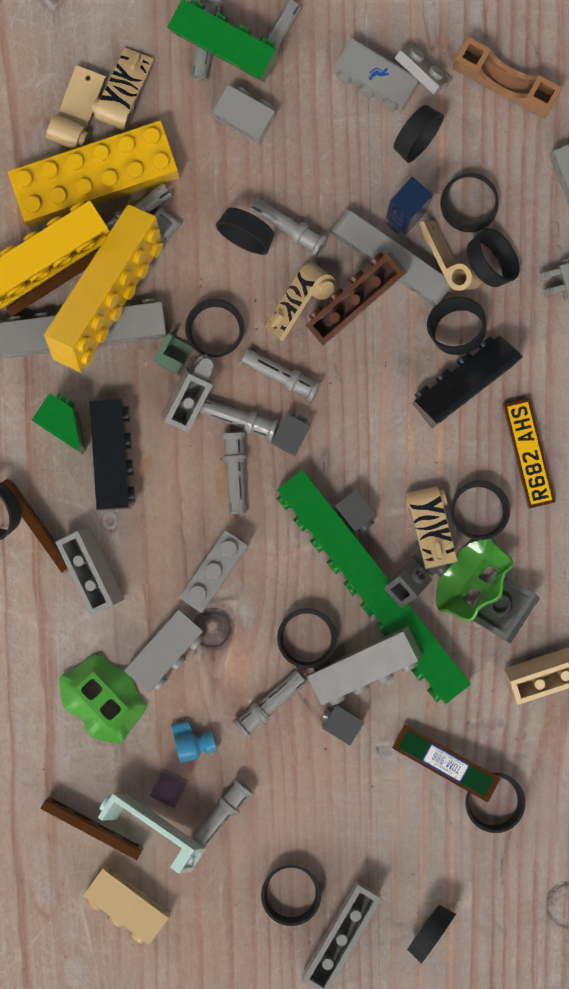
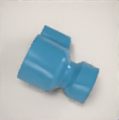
(188, 745)

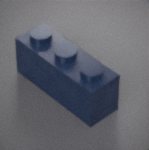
(408, 206)

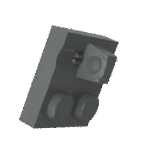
(509, 612)

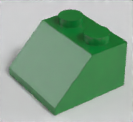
(61, 420)

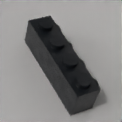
(110, 455)

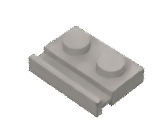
(423, 68)

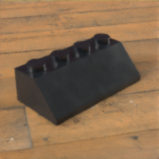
(465, 381)

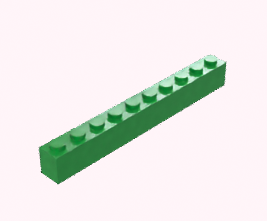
(368, 580)

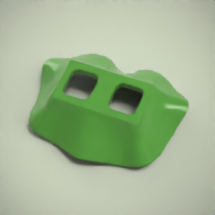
(466, 574)
(115, 685)

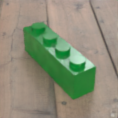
(223, 40)

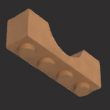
(525, 90)

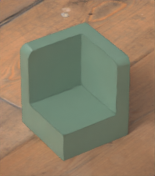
(173, 354)

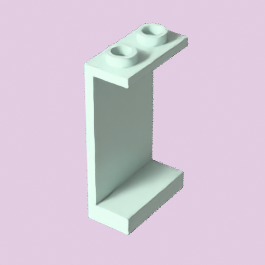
(191, 850)

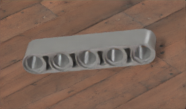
(370, 241)

